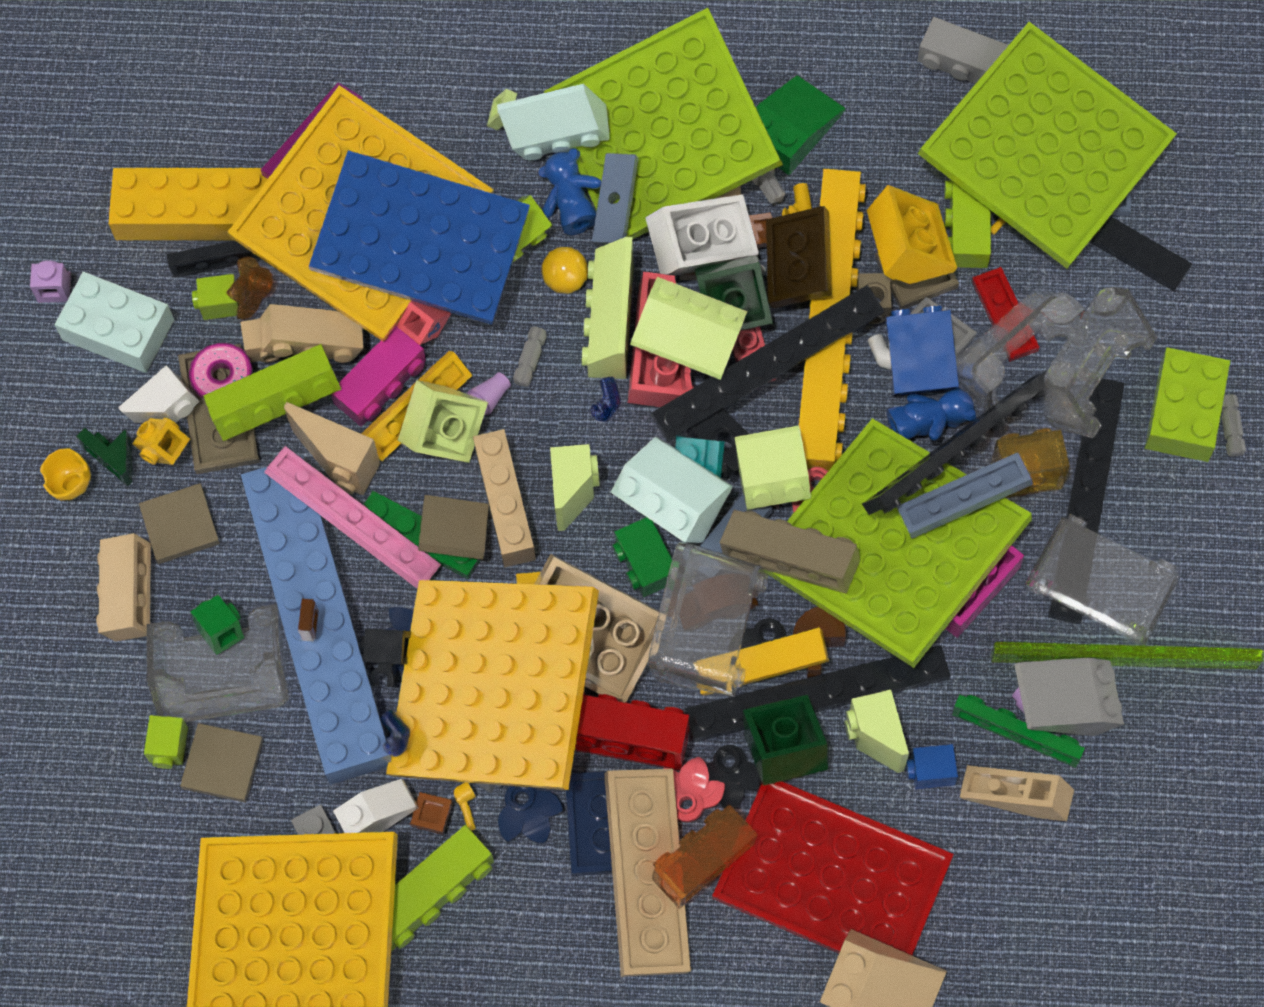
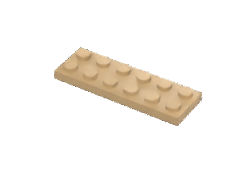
(640, 831)

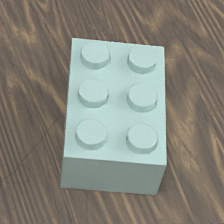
(114, 322)

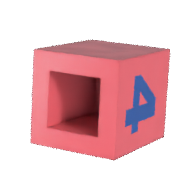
(422, 322)

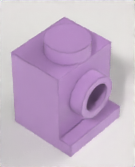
(50, 276)

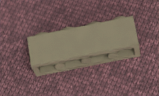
(791, 550)

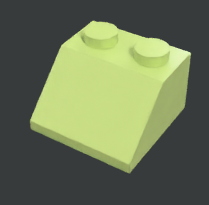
(442, 421)
(772, 467)
(573, 481)
(877, 729)

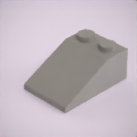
(1069, 696)

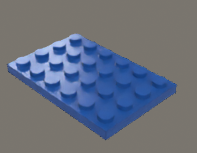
(419, 237)

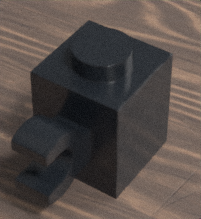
(387, 649)

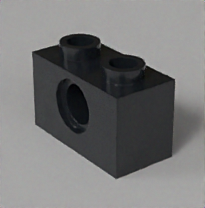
(722, 428)

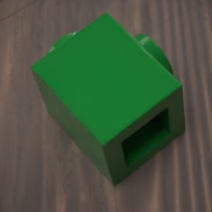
(218, 623)

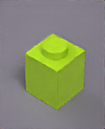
(212, 297)
(165, 741)

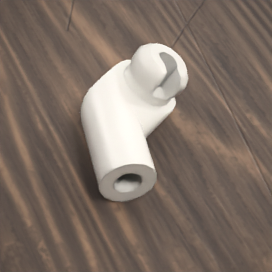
(880, 351)

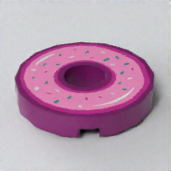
(216, 357)

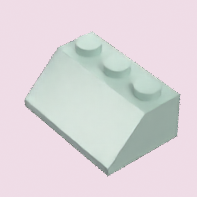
(555, 121)
(672, 490)

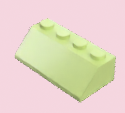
(610, 310)

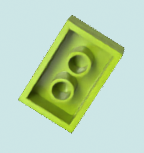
(1187, 404)

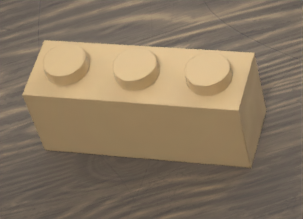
(297, 329)
(124, 587)

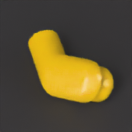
(802, 199)

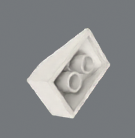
(701, 234)

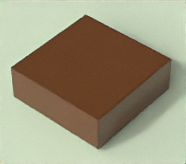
(308, 620)

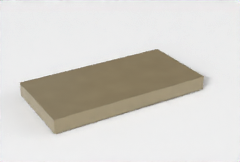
(208, 448)

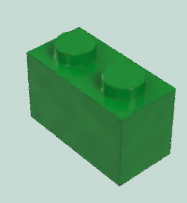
(644, 556)

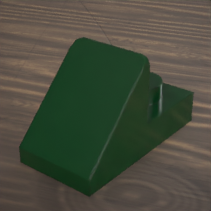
(114, 456)

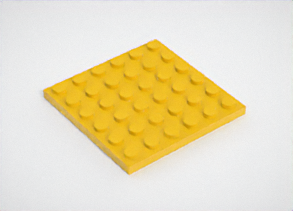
(293, 202)
(495, 682)
(293, 921)

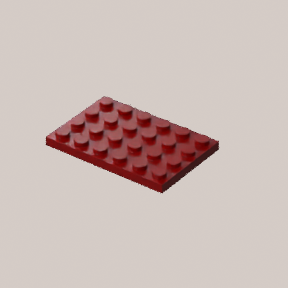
(832, 872)

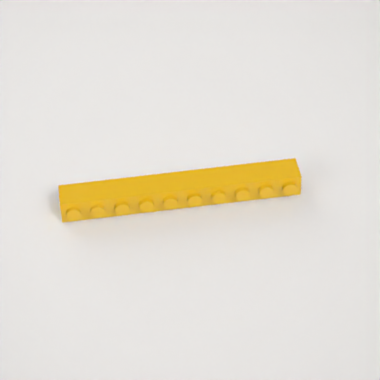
(823, 371)

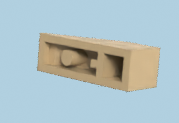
(1019, 792)

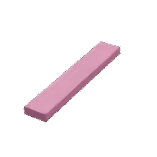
(351, 517)

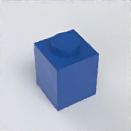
(932, 766)

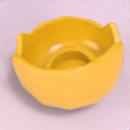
(564, 270)
(65, 474)

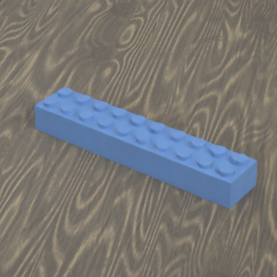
(332, 665)

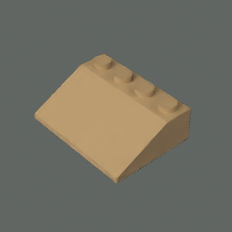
(620, 630)

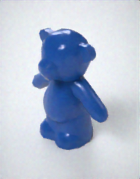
(574, 205)
(929, 416)

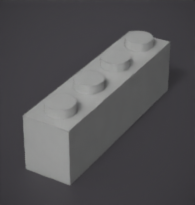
(958, 50)

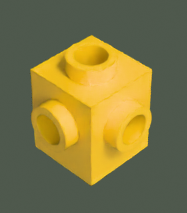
(160, 441)

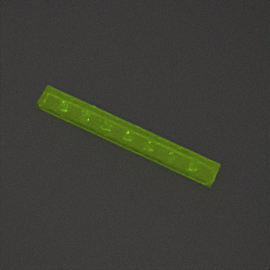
(1131, 655)

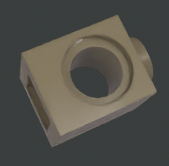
(881, 289)

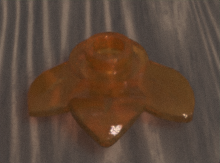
(250, 287)

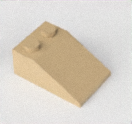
(341, 452)
(880, 976)

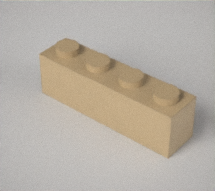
(504, 498)

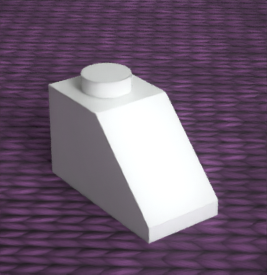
(159, 398)
(376, 808)

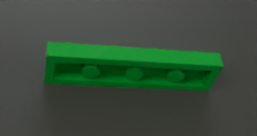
(409, 524)
(1006, 725)

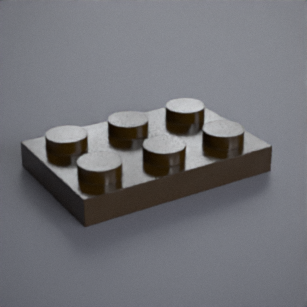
(798, 257)

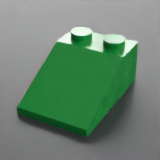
(797, 120)

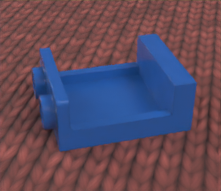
(921, 351)

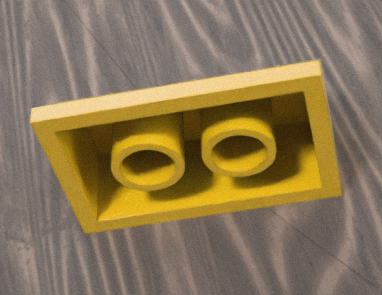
(910, 236)

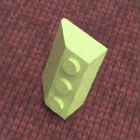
(688, 328)

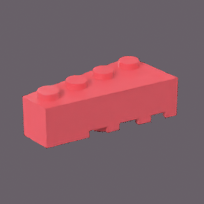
(652, 377)

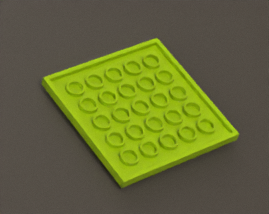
(683, 116)
(1047, 144)
(902, 585)

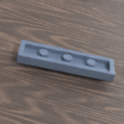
(964, 495)

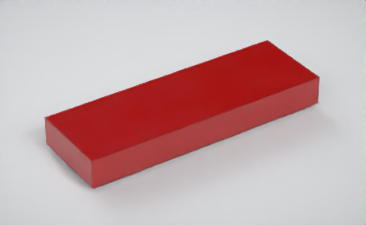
(997, 301)

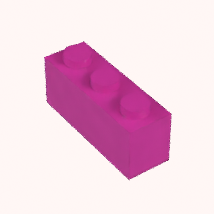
(379, 377)
(987, 590)

